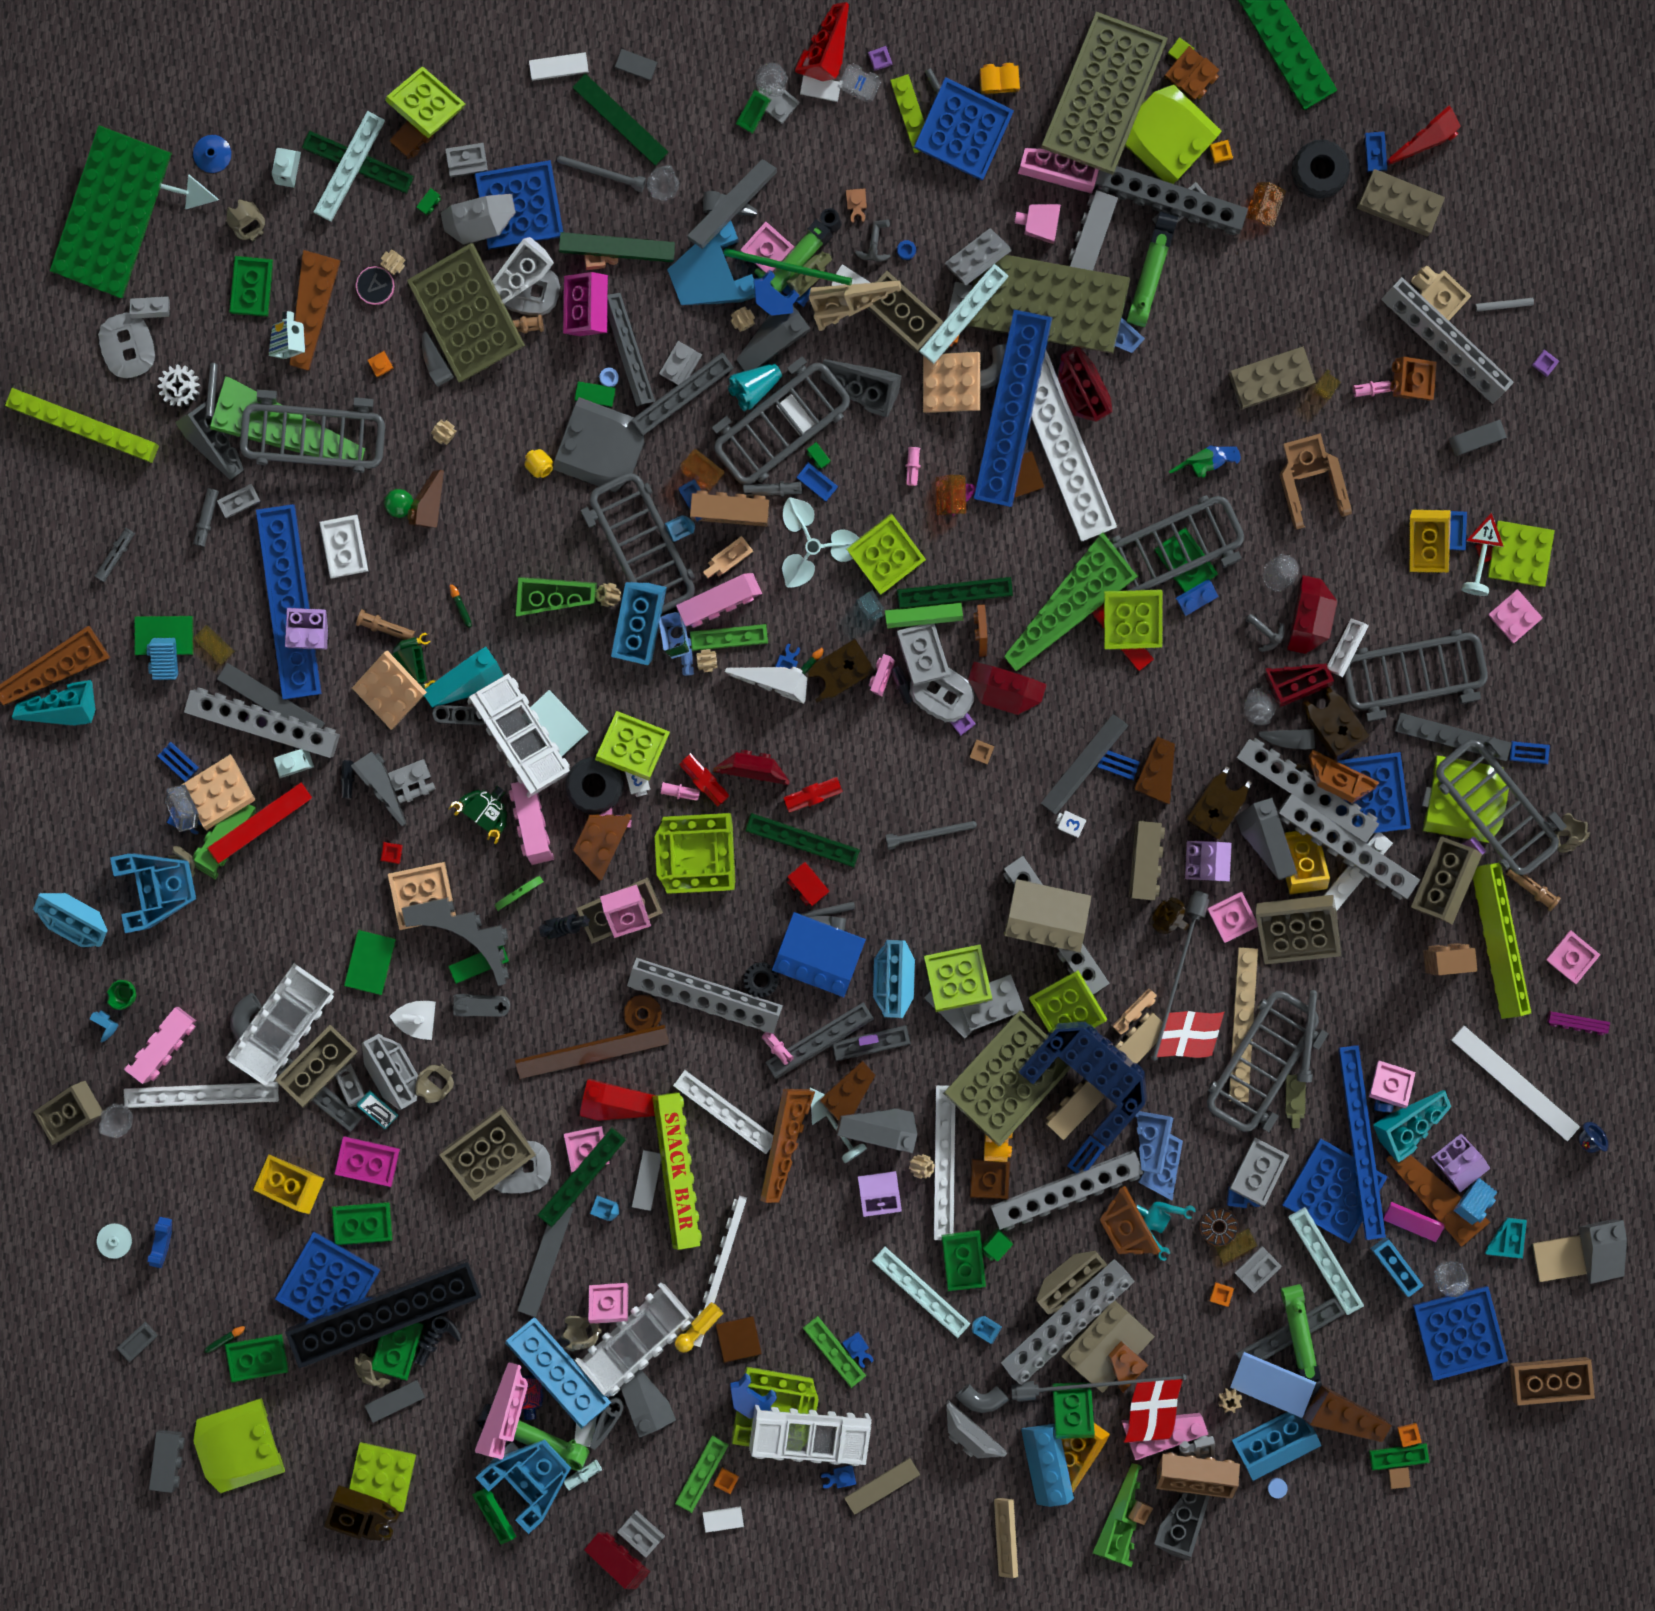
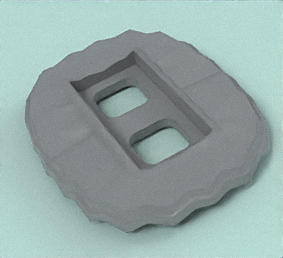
(534, 306)
(113, 350)
(934, 703)
(527, 1182)

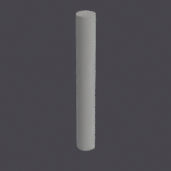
(1504, 304)

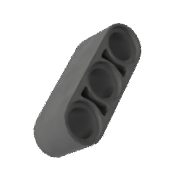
(1477, 438)
(452, 712)

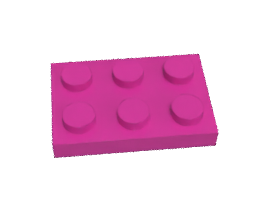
(367, 1161)

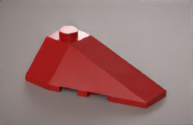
(826, 52)
(1440, 129)
(612, 1102)

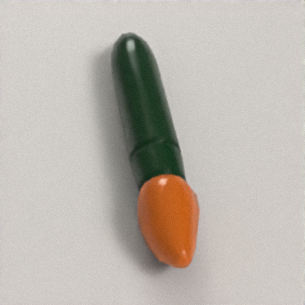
(460, 606)
(811, 661)
(224, 1339)

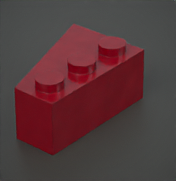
(1295, 683)
(617, 1561)

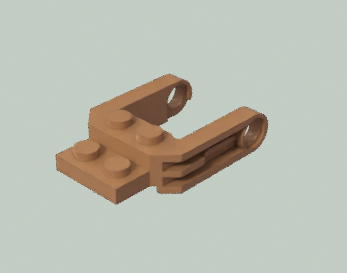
(1305, 459)

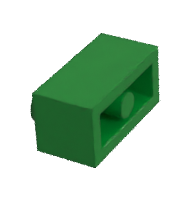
(429, 201)
(818, 455)

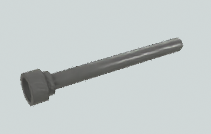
(637, 183)
(894, 840)
(1304, 1074)

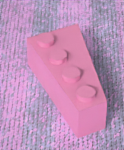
(1057, 169)
(718, 599)
(531, 825)
(161, 1046)
(1186, 1428)

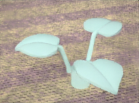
(795, 568)

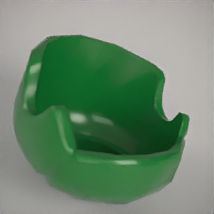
(398, 503)
(123, 988)

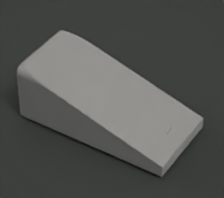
(350, 1086)

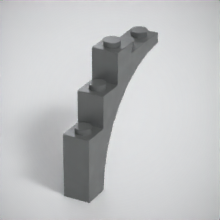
(487, 940)

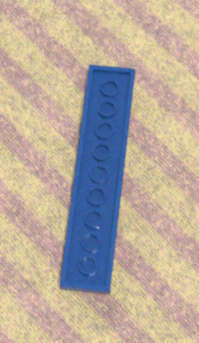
(1013, 408)
(287, 590)

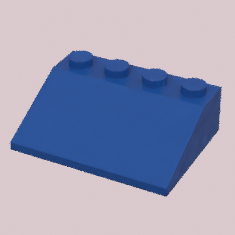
(818, 954)

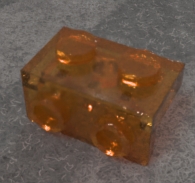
(1266, 203)
(701, 469)
(951, 494)

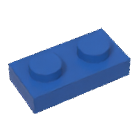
(1375, 151)
(1197, 597)

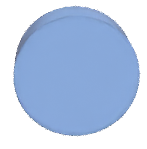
(609, 377)
(1277, 1488)

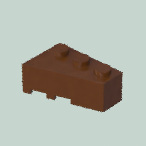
(1157, 771)
(848, 1092)

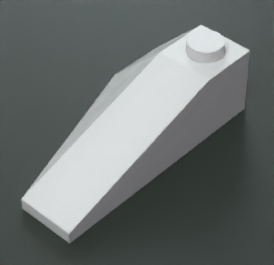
(522, 269)
(785, 681)

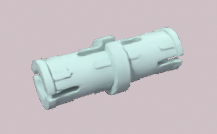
(582, 1475)

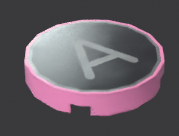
(375, 285)

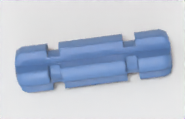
(687, 660)

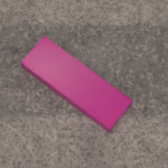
(1413, 1221)

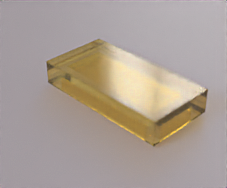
(214, 645)
(1243, 1242)

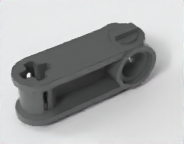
(479, 1005)

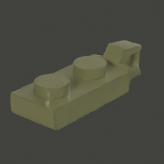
(801, 282)
(1295, 1100)

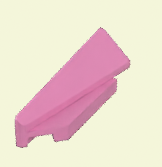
(504, 1413)

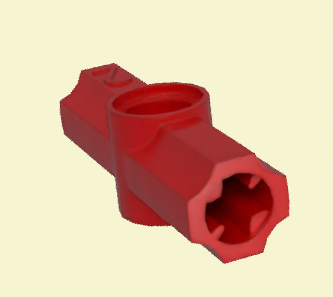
(704, 780)
(813, 794)

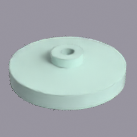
(114, 1240)

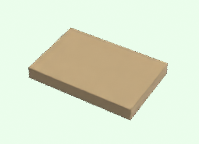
(1559, 1258)

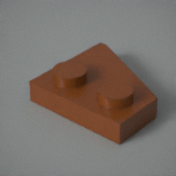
(981, 632)
(1126, 1364)

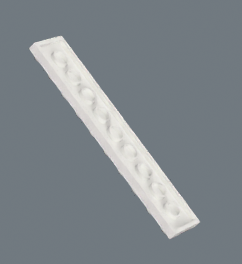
(1069, 457)

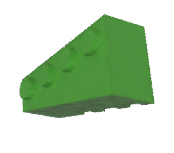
(543, 595)
(203, 858)

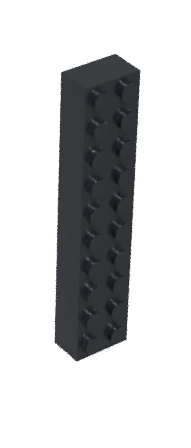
(383, 1313)

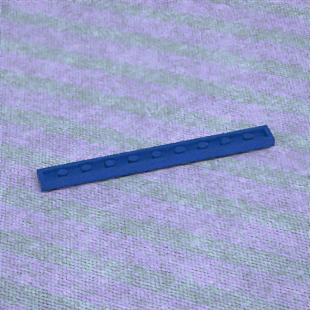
(1361, 1142)

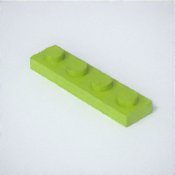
(908, 107)

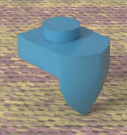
(680, 527)
(102, 1019)
(605, 1208)
(986, 1329)

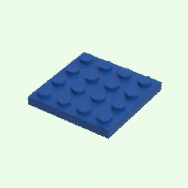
(963, 129)
(533, 200)
(1389, 798)
(1329, 1191)
(326, 1278)
(1460, 1333)

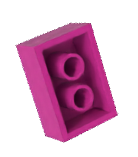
(585, 304)

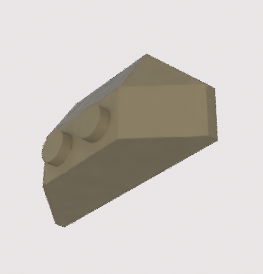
(1069, 1280)

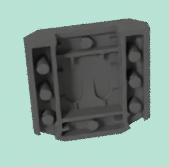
(598, 445)

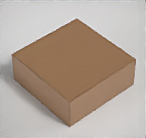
(981, 752)
(1399, 1477)
(1140, 1512)

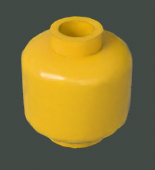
(538, 463)

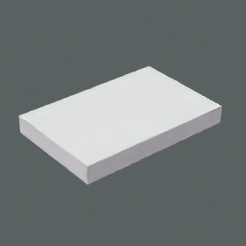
(343, 546)

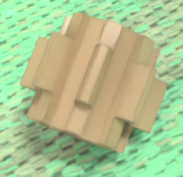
(392, 262)
(742, 319)
(443, 432)
(608, 594)
(707, 660)
(921, 1166)
(1231, 1406)

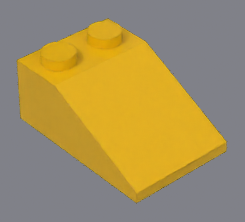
(1430, 540)
(1309, 864)
(289, 1184)

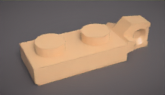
(728, 558)
(1134, 1011)

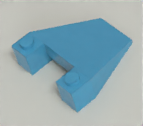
(704, 275)
(162, 887)
(535, 1474)

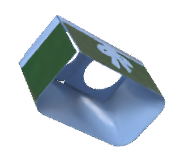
(673, 619)

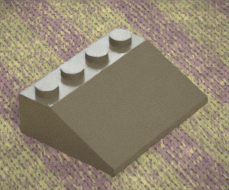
(1048, 916)
(1298, 929)
(487, 1153)
(1094, 1343)

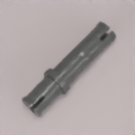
(773, 489)
(206, 517)
(127, 534)

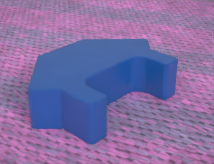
(771, 299)
(161, 1242)
(745, 1399)

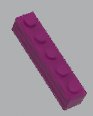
(1578, 1023)

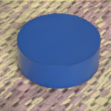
(906, 250)

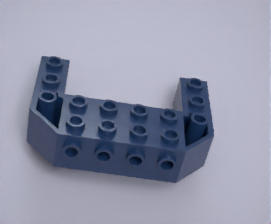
(1100, 1065)

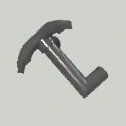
(872, 252)
(1273, 637)

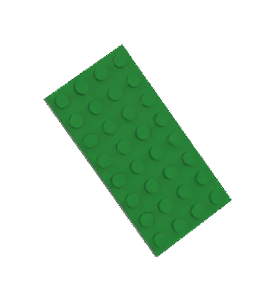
(110, 211)

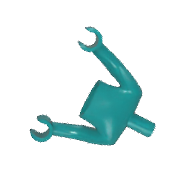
(1157, 1219)

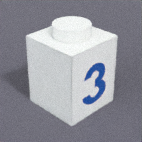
(637, 785)
(1070, 823)

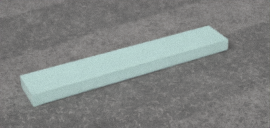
(349, 166)
(963, 313)
(1326, 1261)
(921, 1292)

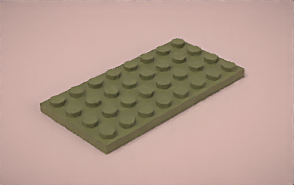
(1104, 93)
(1081, 301)

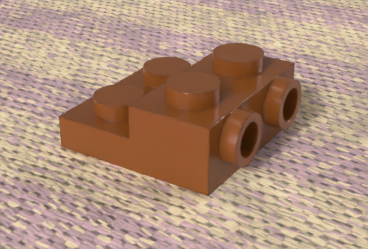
(1192, 74)
(1413, 378)

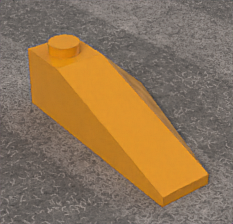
(1081, 1454)

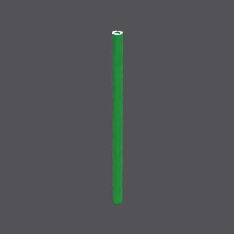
(788, 267)

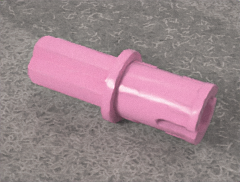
(1371, 388)
(912, 466)
(679, 791)
(777, 1047)

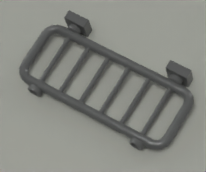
(802, 373)
(362, 406)
(644, 489)
(1204, 502)
(1467, 688)
(1553, 822)
(1266, 1119)

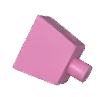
(1040, 221)

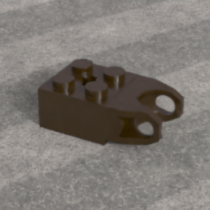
(834, 674)
(1334, 719)
(1223, 800)
(360, 1515)

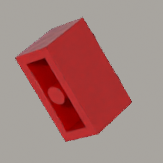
(808, 884)

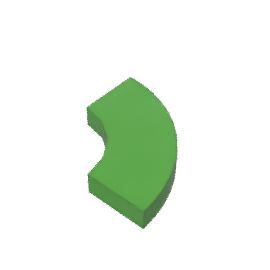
(518, 893)

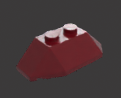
(1083, 386)
(1312, 616)
(1005, 689)
(752, 767)

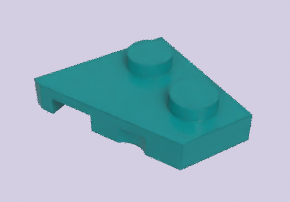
(1508, 1239)

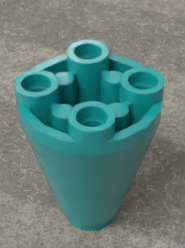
(753, 384)

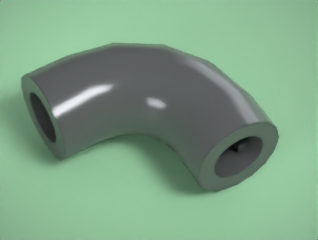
(990, 376)
(241, 1014)
(982, 1402)

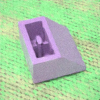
(306, 629)
(1208, 861)
(1461, 1162)
(879, 1193)

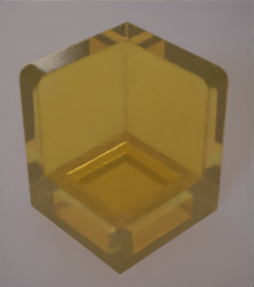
(1326, 385)

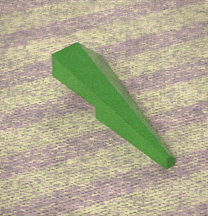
(1117, 1533)

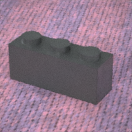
(166, 1461)

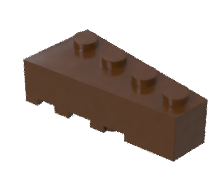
(1342, 1415)

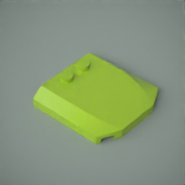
(1170, 133)
(1448, 818)
(695, 853)
(790, 1390)
(237, 1446)

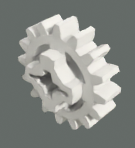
(178, 377)

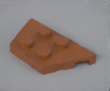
(1339, 778)
(600, 840)
(1127, 1227)

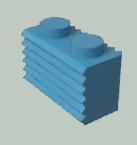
(163, 659)
(1475, 1201)

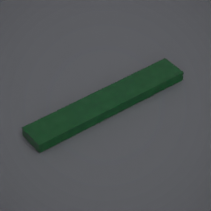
(620, 120)
(370, 168)
(616, 247)
(955, 592)
(802, 840)
(581, 1177)

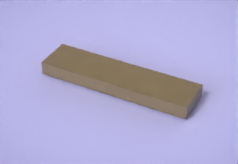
(882, 1486)

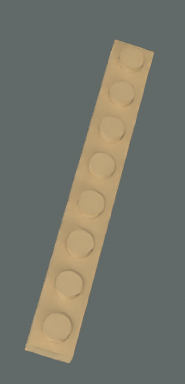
(1243, 1018)

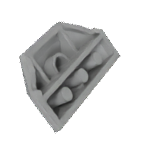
(478, 218)
(390, 1070)
(970, 1435)

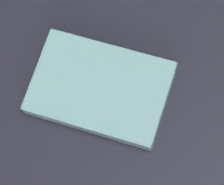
(559, 722)

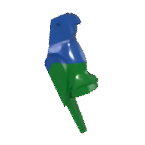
(1210, 459)

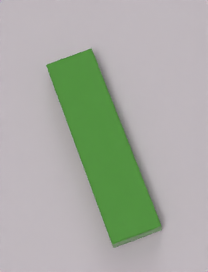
(924, 615)
(729, 637)
(834, 1351)
(701, 1474)

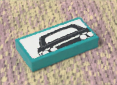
(377, 1109)

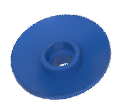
(218, 160)

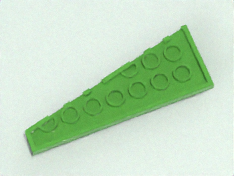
(228, 419)
(1074, 600)

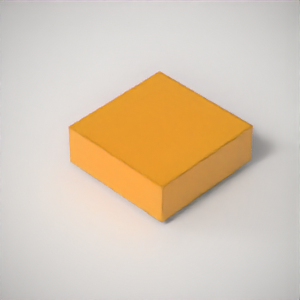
(1221, 151)

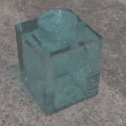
(870, 606)

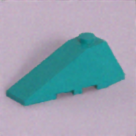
(464, 679)
(66, 707)
(1406, 1127)

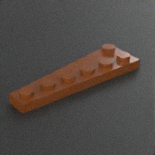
(314, 293)
(63, 661)
(791, 1112)
(1437, 1198)

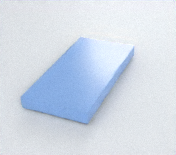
(1273, 1384)

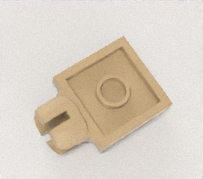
(1440, 291)

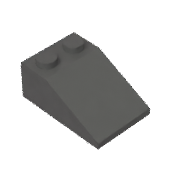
(1604, 1249)

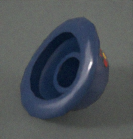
(1593, 1138)

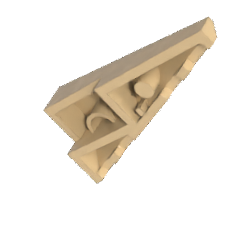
(838, 301)

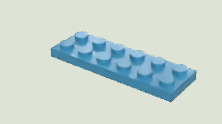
(557, 1372)

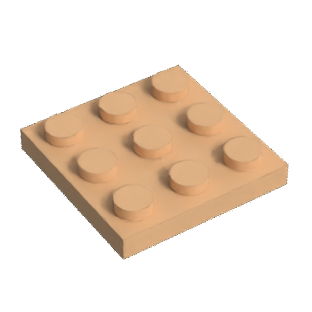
(952, 383)
(389, 690)
(219, 792)
(418, 886)

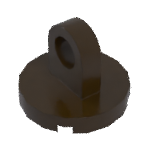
(1169, 916)

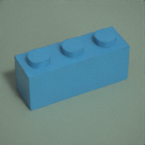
(1396, 1267)

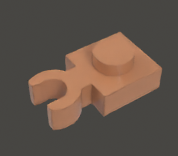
(856, 201)
(598, 262)

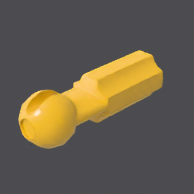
(700, 1326)

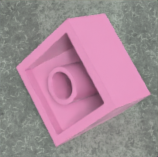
(625, 911)

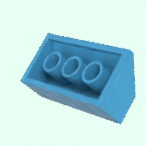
(638, 622)
(1275, 1444)
(1047, 1466)

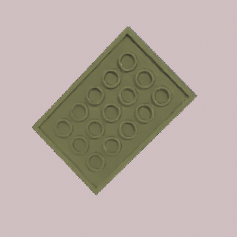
(466, 312)
(993, 1089)

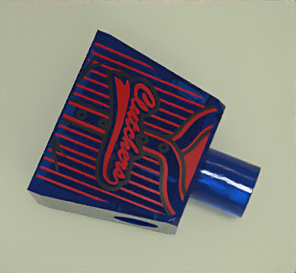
(533, 1397)

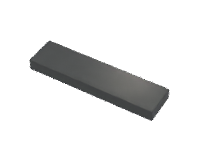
(887, 1039)

